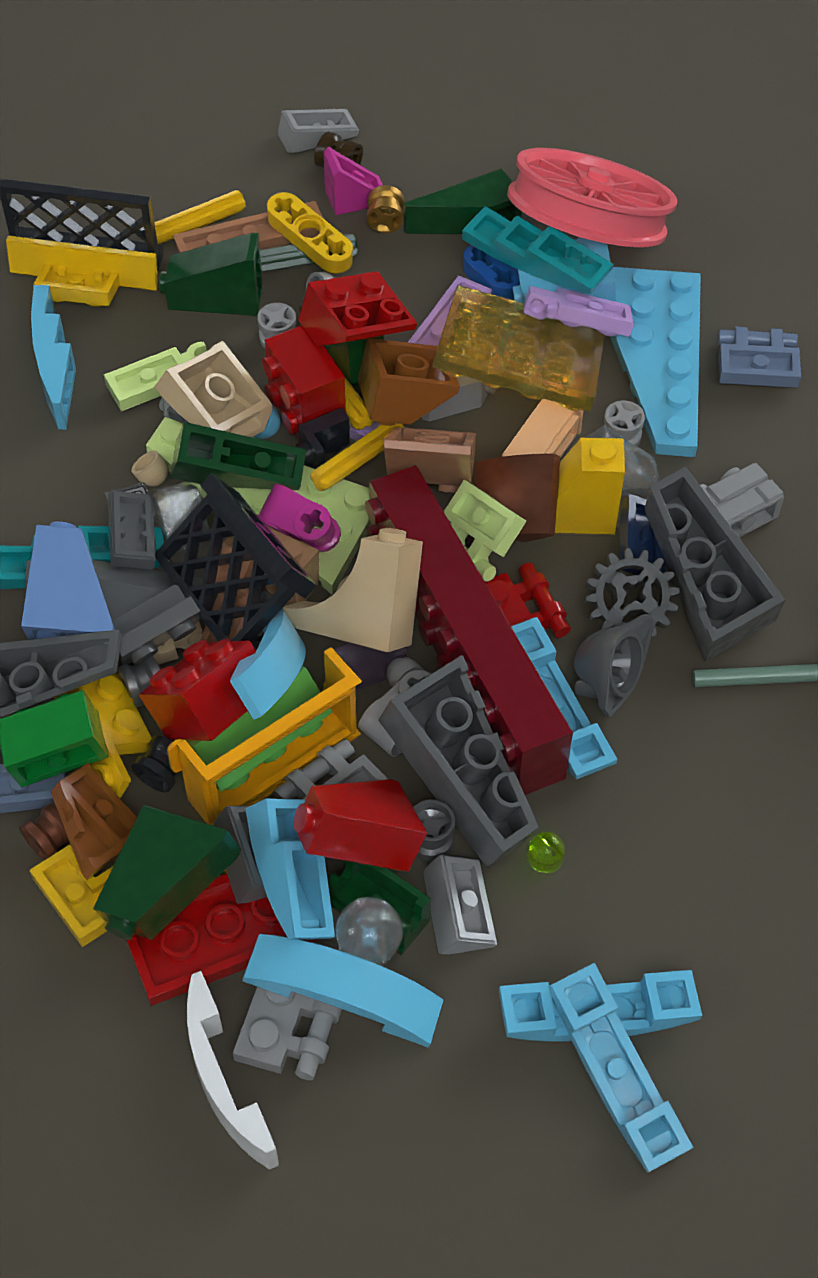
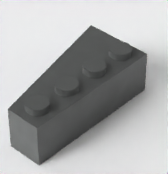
(716, 574)
(461, 760)

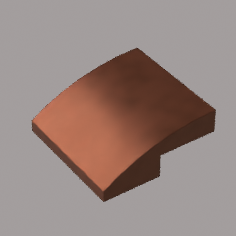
(526, 487)

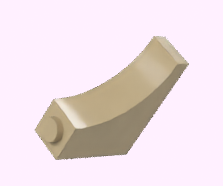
(376, 599)

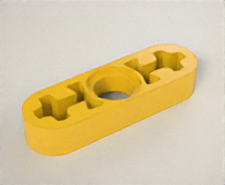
(313, 247)

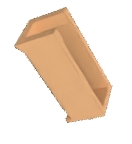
(547, 430)

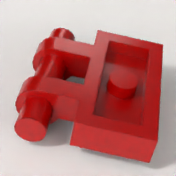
(534, 586)

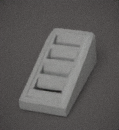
(303, 128)

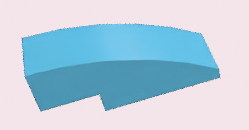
(291, 877)

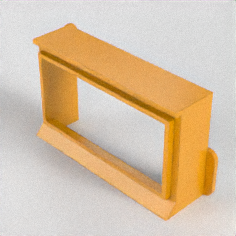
(265, 778)

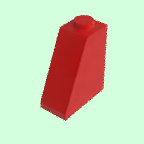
(361, 824)

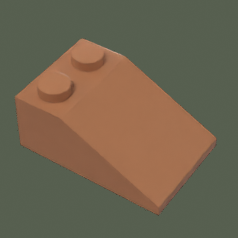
(439, 454)

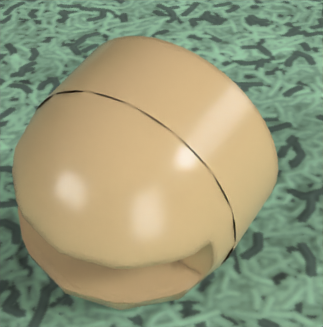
(150, 469)

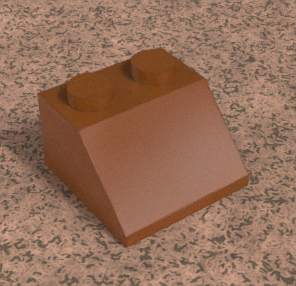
(401, 382)

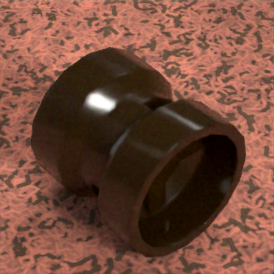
(349, 149)

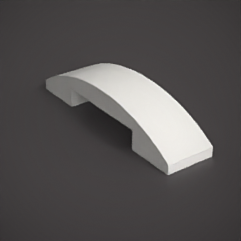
(247, 1124)

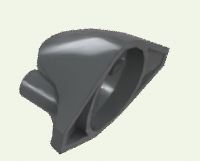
(612, 662)

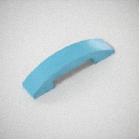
(272, 669)
(589, 746)
(345, 983)
(643, 1007)
(617, 1069)

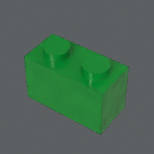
(52, 738)

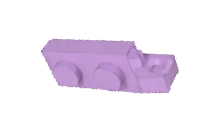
(579, 309)

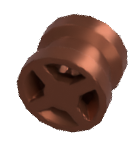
(46, 832)

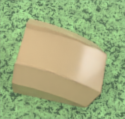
(216, 393)

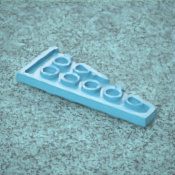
(662, 353)

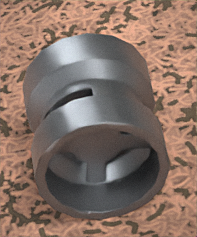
(440, 824)

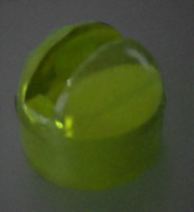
(540, 856)

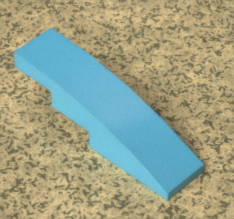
(52, 355)

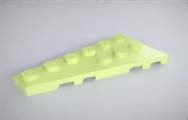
(343, 501)

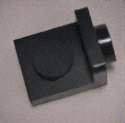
(324, 436)

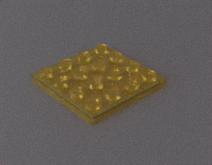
(506, 348)

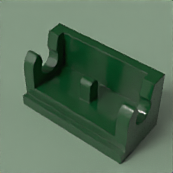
(379, 882)

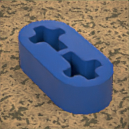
(489, 273)

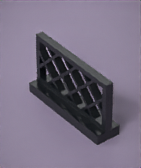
(76, 199)
(260, 545)

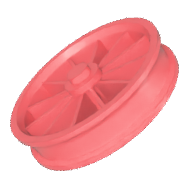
(591, 197)

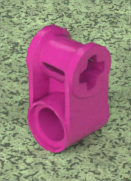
(297, 516)

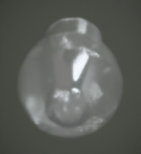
(369, 930)

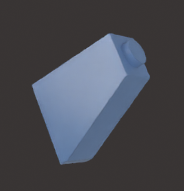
(63, 586)

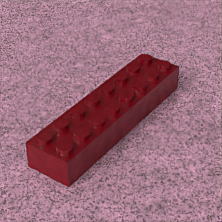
(465, 620)

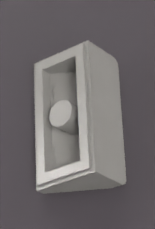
(459, 905)

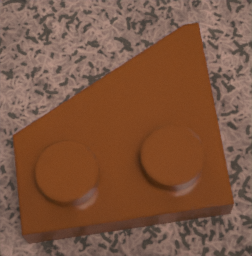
(92, 818)

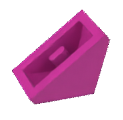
(347, 183)

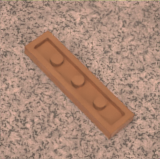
(253, 224)

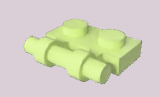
(485, 520)

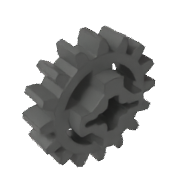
(618, 584)

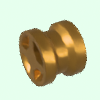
(385, 209)

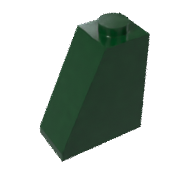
(216, 278)
(162, 872)

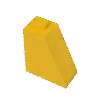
(590, 487)

